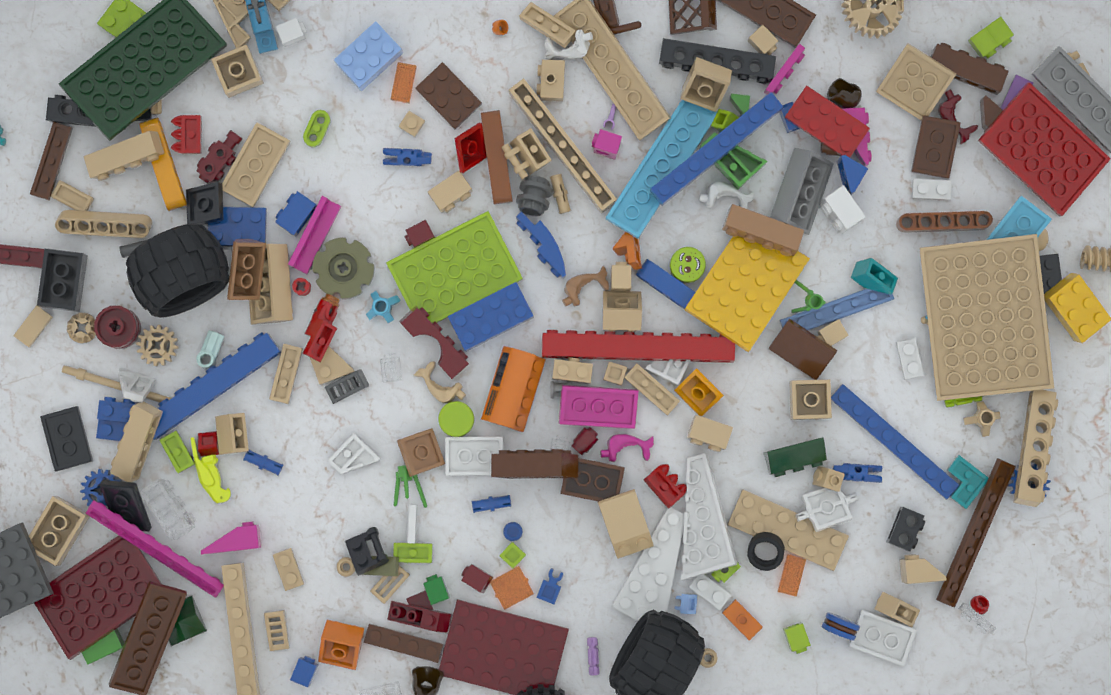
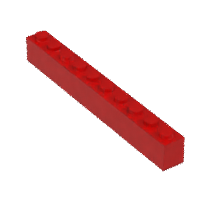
(637, 347)

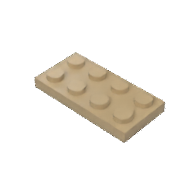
(255, 164)

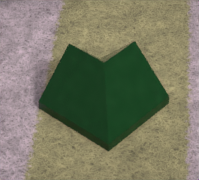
(188, 623)

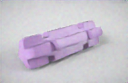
(593, 658)

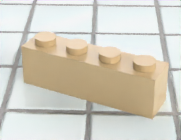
(124, 155)
(136, 441)

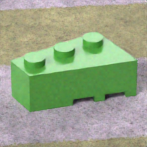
(738, 164)

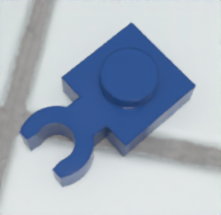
(549, 589)

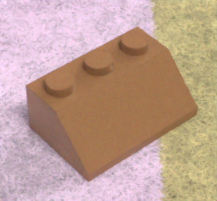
(246, 269)

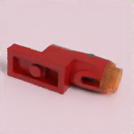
(321, 328)

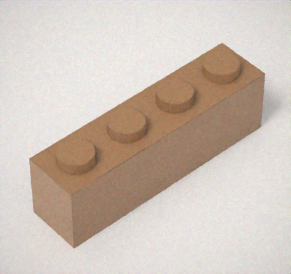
(763, 230)

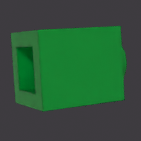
(436, 589)

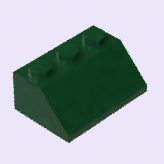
(796, 457)

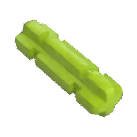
(952, 402)

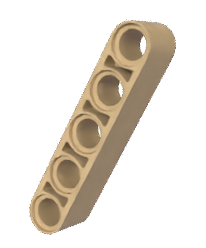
(96, 228)

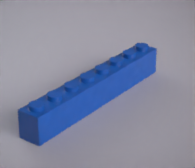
(716, 148)
(216, 382)

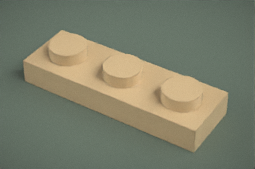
(547, 24)
(286, 373)
(652, 389)

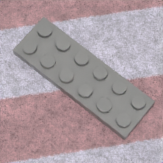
(1077, 93)

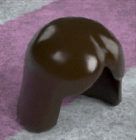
(844, 94)
(429, 674)

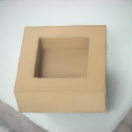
(411, 123)
(615, 373)

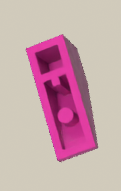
(238, 539)

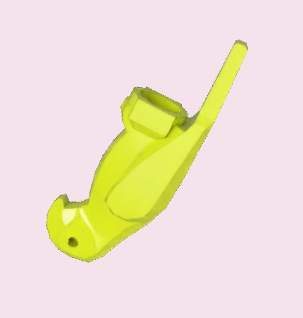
(210, 476)

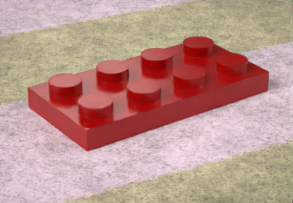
(827, 122)

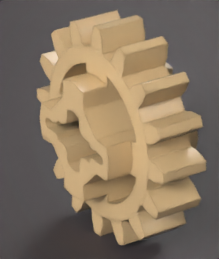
(164, 340)

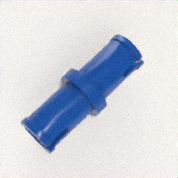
(263, 462)
(491, 503)

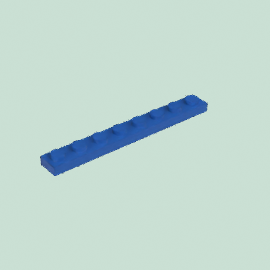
(894, 441)

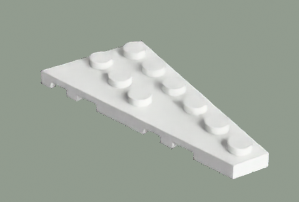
(705, 529)
(654, 572)

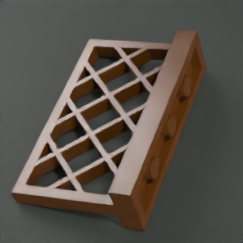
(707, 15)

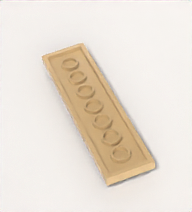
(615, 70)

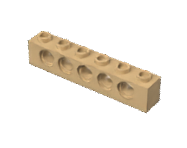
(1023, 493)

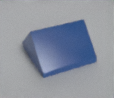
(850, 173)

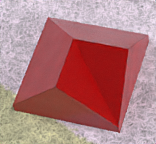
(470, 147)

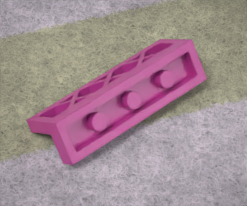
(314, 235)

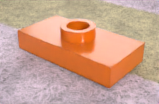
(742, 619)

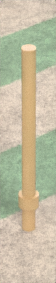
(82, 374)

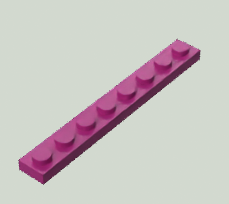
(155, 549)

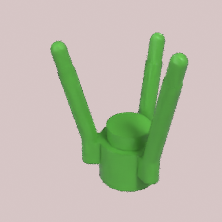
(812, 300)
(404, 476)

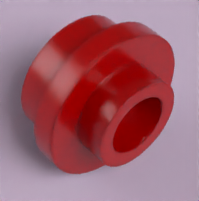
(980, 604)

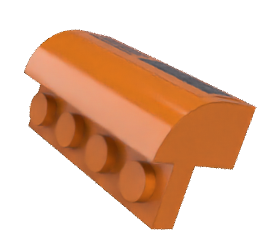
(513, 388)

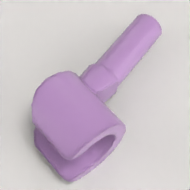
(611, 116)

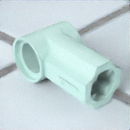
(211, 348)

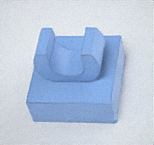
(688, 603)

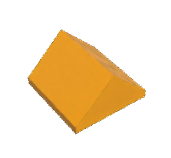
(698, 392)

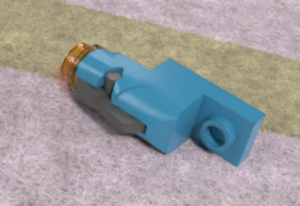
(261, 25)

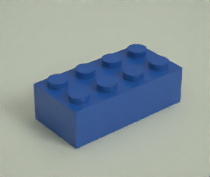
(490, 316)

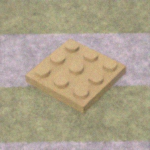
(916, 82)

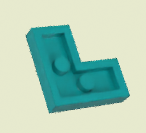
(971, 481)

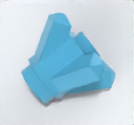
(382, 307)

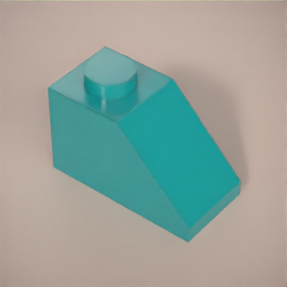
(874, 276)

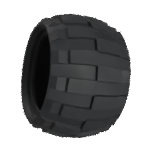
(177, 270)
(657, 656)

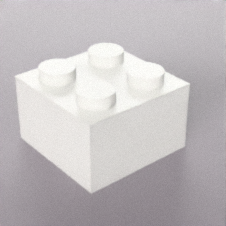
(842, 210)

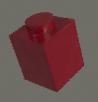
(419, 234)
(476, 578)

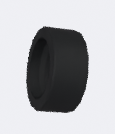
(766, 565)

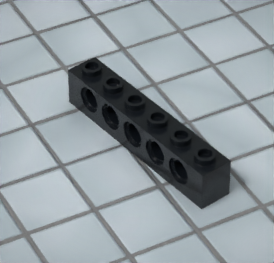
(765, 62)

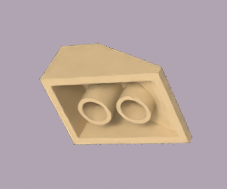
(625, 523)

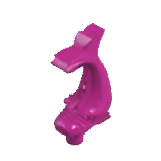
(619, 441)

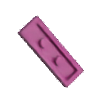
(786, 70)

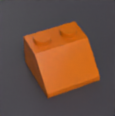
(341, 644)

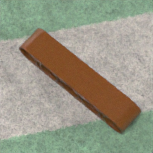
(495, 156)
(953, 219)

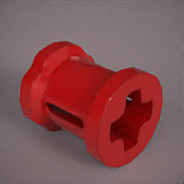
(295, 287)

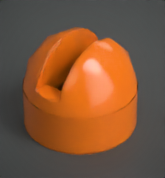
(500, 23)

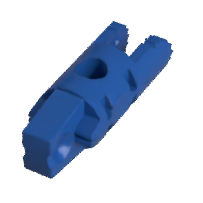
(406, 157)
(850, 472)

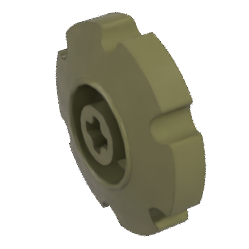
(338, 253)

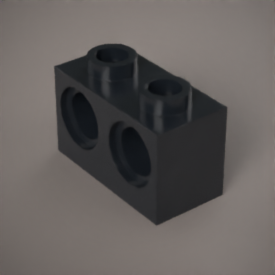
(900, 526)

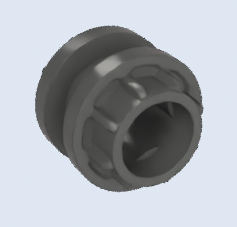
(533, 199)

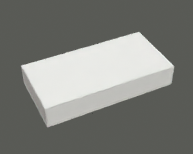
(412, 523)

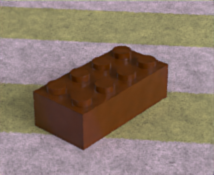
(534, 464)

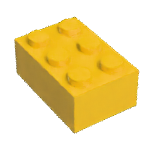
(1076, 307)

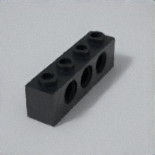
(56, 112)

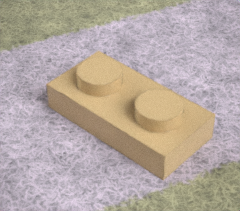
(288, 569)

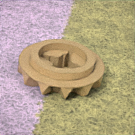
(73, 327)

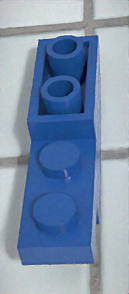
(549, 250)

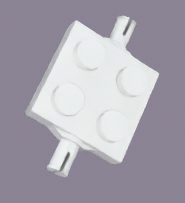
(826, 508)

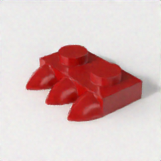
(189, 134)
(665, 486)

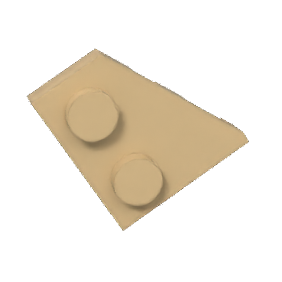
(331, 367)

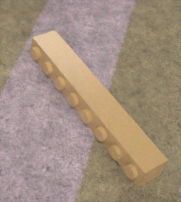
(562, 145)
(240, 629)

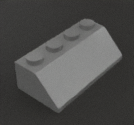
(802, 189)

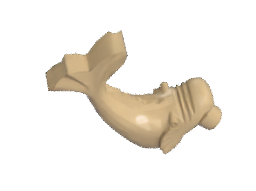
(442, 394)

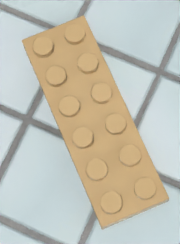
(759, 515)

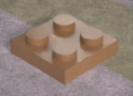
(420, 452)

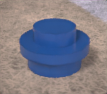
(512, 531)

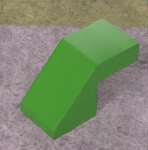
(740, 102)

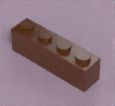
(970, 69)

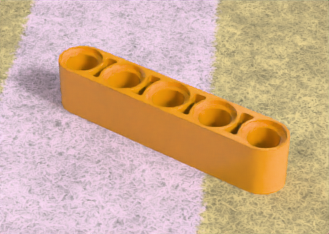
(165, 169)

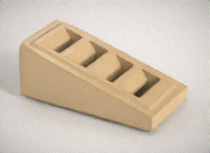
(282, 622)

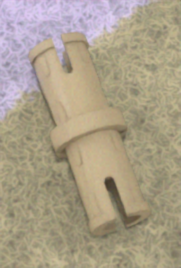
(560, 193)

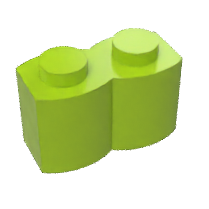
(991, 37)

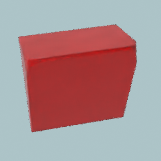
(208, 444)

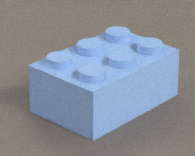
(368, 56)

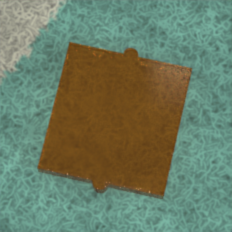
(511, 587)

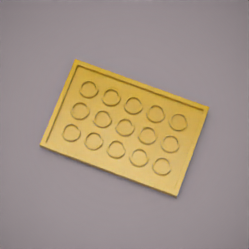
(745, 290)

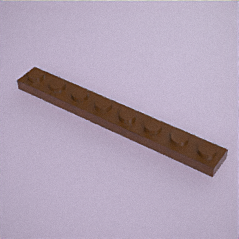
(975, 532)

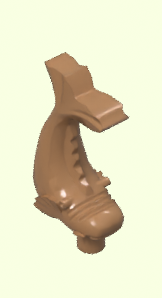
(574, 286)

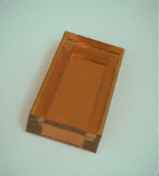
(403, 82)
(791, 575)

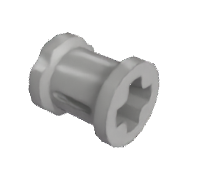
(556, 389)

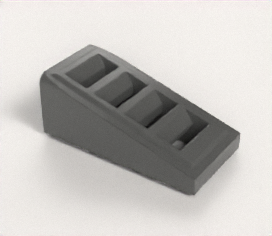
(361, 379)

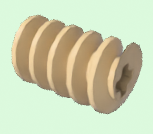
(1096, 257)

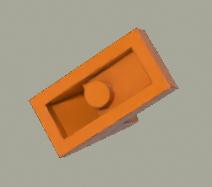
(630, 247)

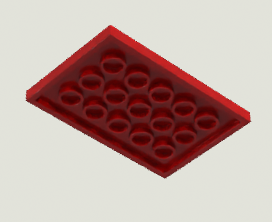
(1044, 149)

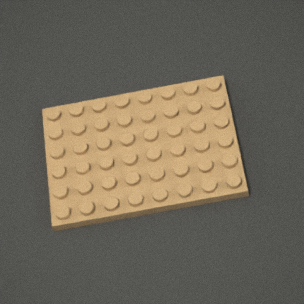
(987, 317)

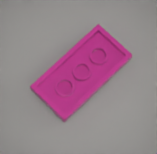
(598, 406)

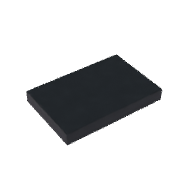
(66, 438)
(126, 501)

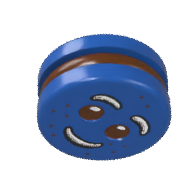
(840, 626)

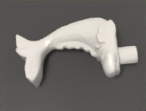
(578, 49)
(721, 189)

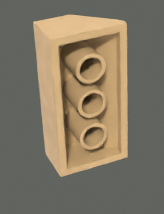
(275, 292)

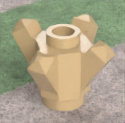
(983, 418)

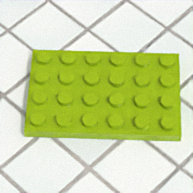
(455, 268)

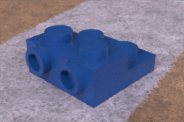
(112, 418)

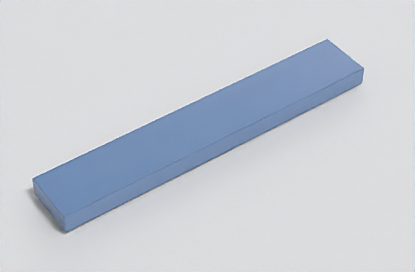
(839, 308)

